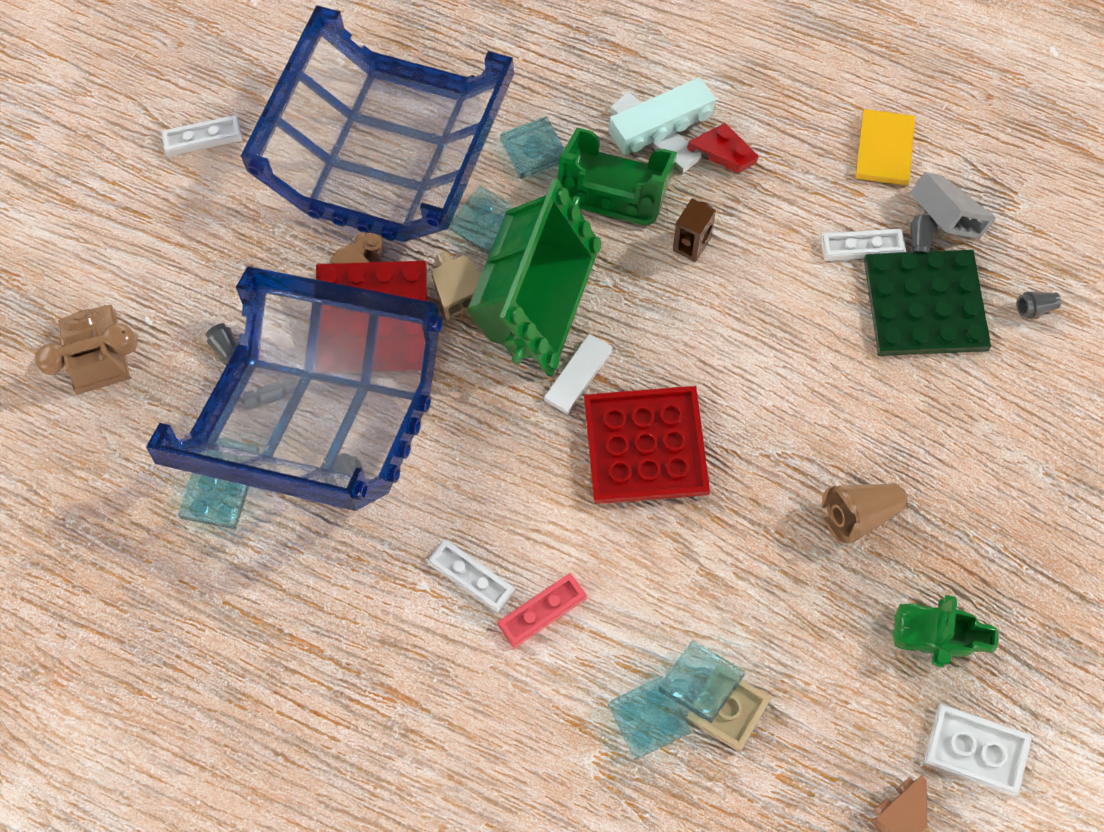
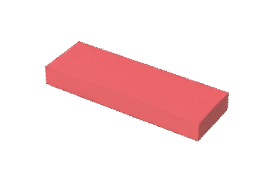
(542, 610)

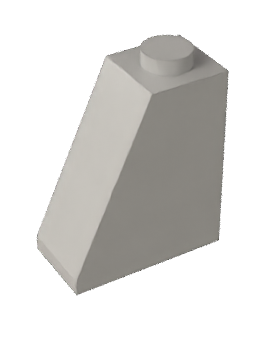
(951, 206)

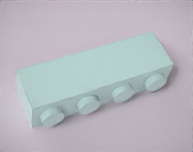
(662, 116)

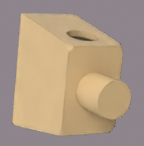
(454, 283)

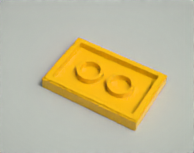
(885, 147)

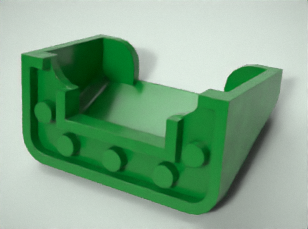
(614, 183)

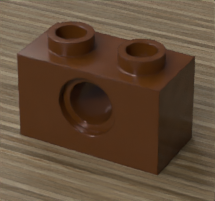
(694, 229)

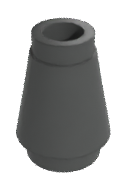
(922, 232)
(1037, 303)
(222, 341)

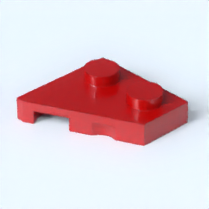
(725, 148)

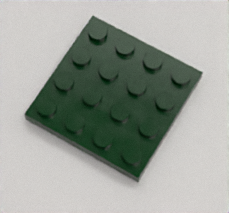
(926, 303)

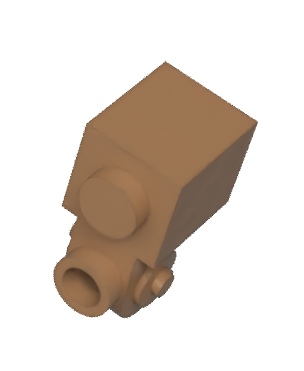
(364, 247)

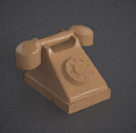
(91, 349)

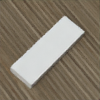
(201, 135)
(859, 243)
(578, 374)
(471, 576)

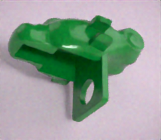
(942, 631)

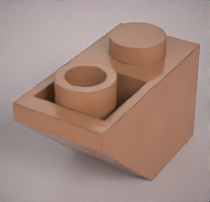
(906, 811)

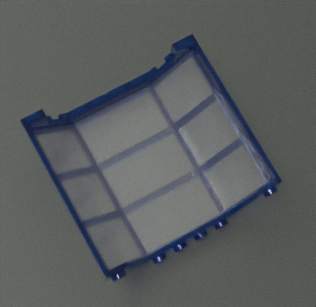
(373, 133)
(314, 392)

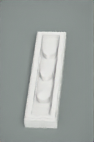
(674, 142)

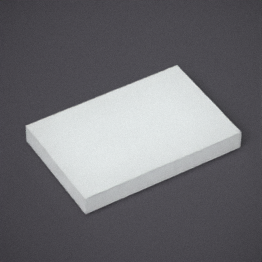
(978, 750)

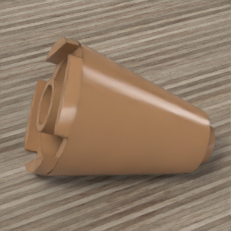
(861, 508)

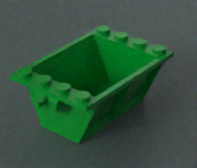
(536, 277)

